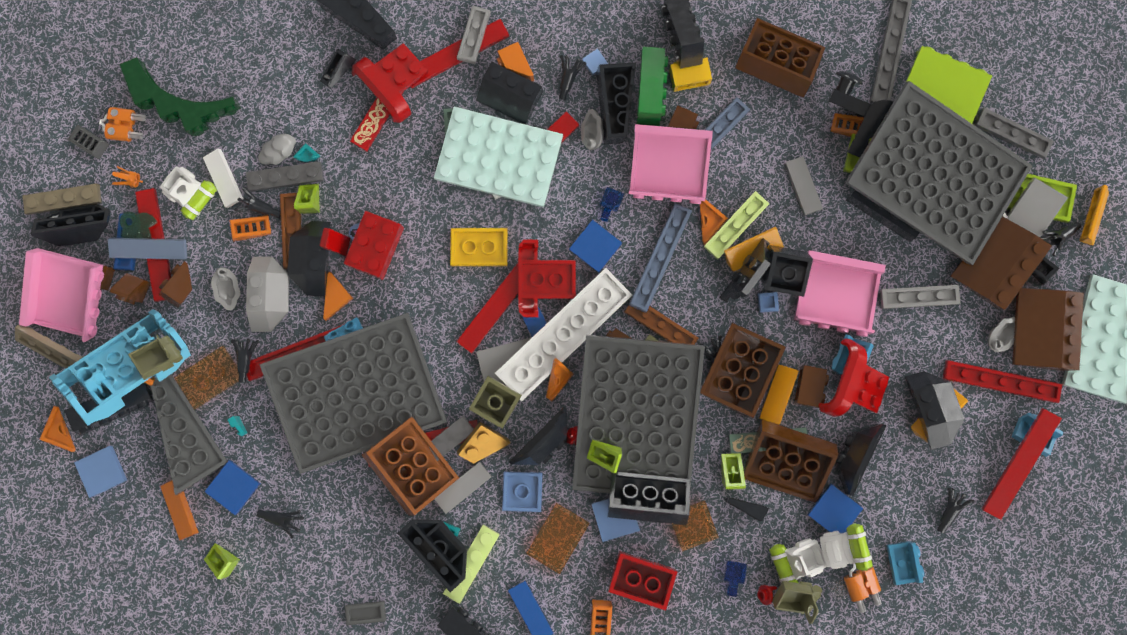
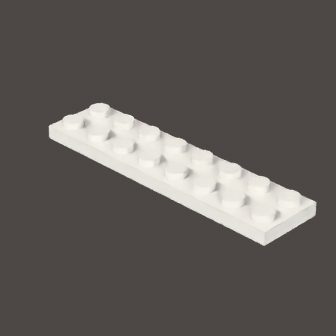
(563, 333)

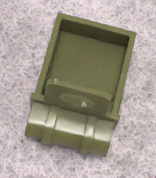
(155, 357)
(798, 598)

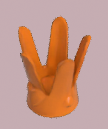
(132, 178)

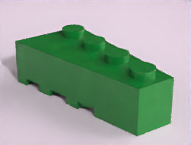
(651, 86)

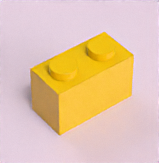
(691, 76)

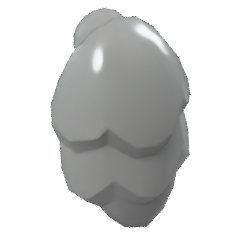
(592, 130)
(276, 149)
(225, 288)
(1002, 336)

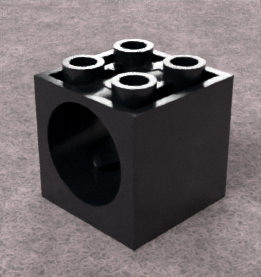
(787, 271)

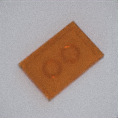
(208, 377)
(558, 538)

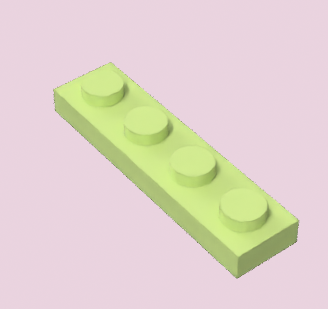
(736, 225)
(475, 558)

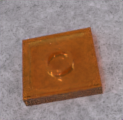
(699, 527)

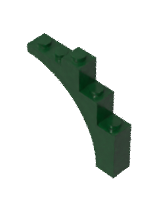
(169, 107)

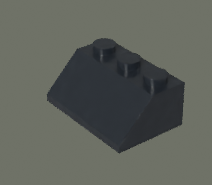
(509, 93)

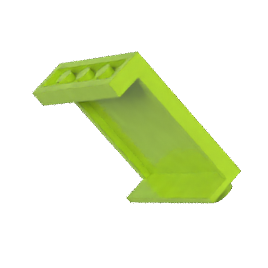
(950, 81)

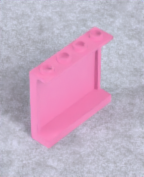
(670, 163)
(61, 293)
(840, 294)

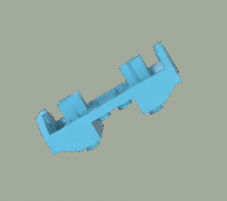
(109, 371)

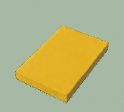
(479, 247)

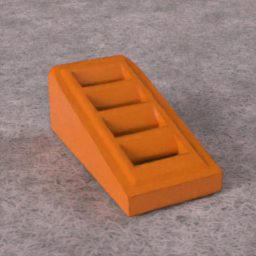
(843, 131)
(248, 235)
(598, 605)

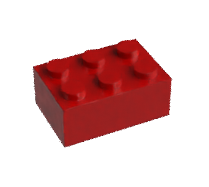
(374, 245)
(642, 580)

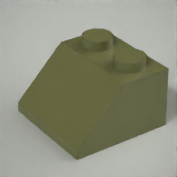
(495, 402)

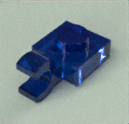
(611, 201)
(735, 574)

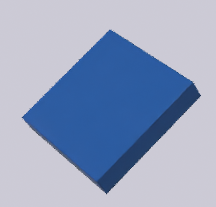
(595, 246)
(232, 487)
(834, 510)

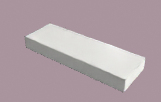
(222, 178)

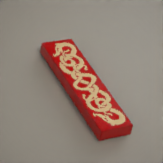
(370, 125)

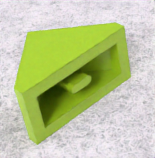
(307, 199)
(605, 455)
(732, 471)
(220, 561)

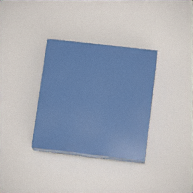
(100, 471)
(522, 491)
(612, 527)

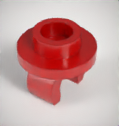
(572, 435)
(765, 594)

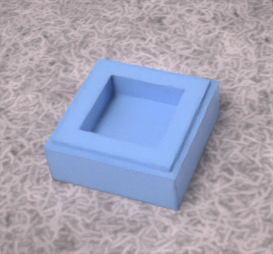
(593, 61)

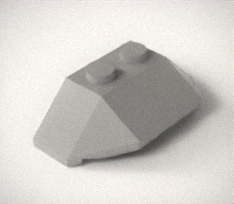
(266, 294)

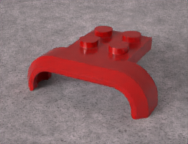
(391, 78)
(542, 278)
(857, 384)

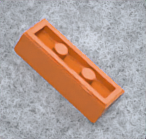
(179, 511)

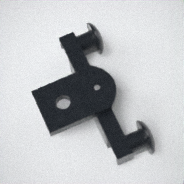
(873, 113)

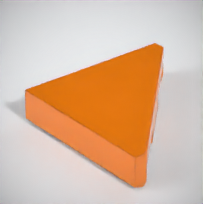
(711, 220)
(335, 297)
(559, 377)
(56, 431)

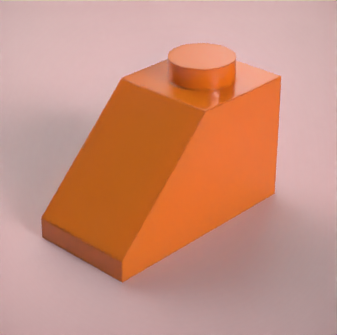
(515, 61)

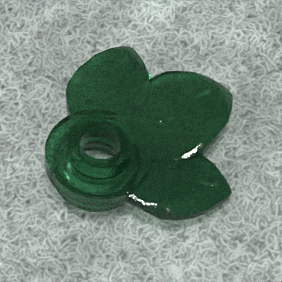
(139, 226)

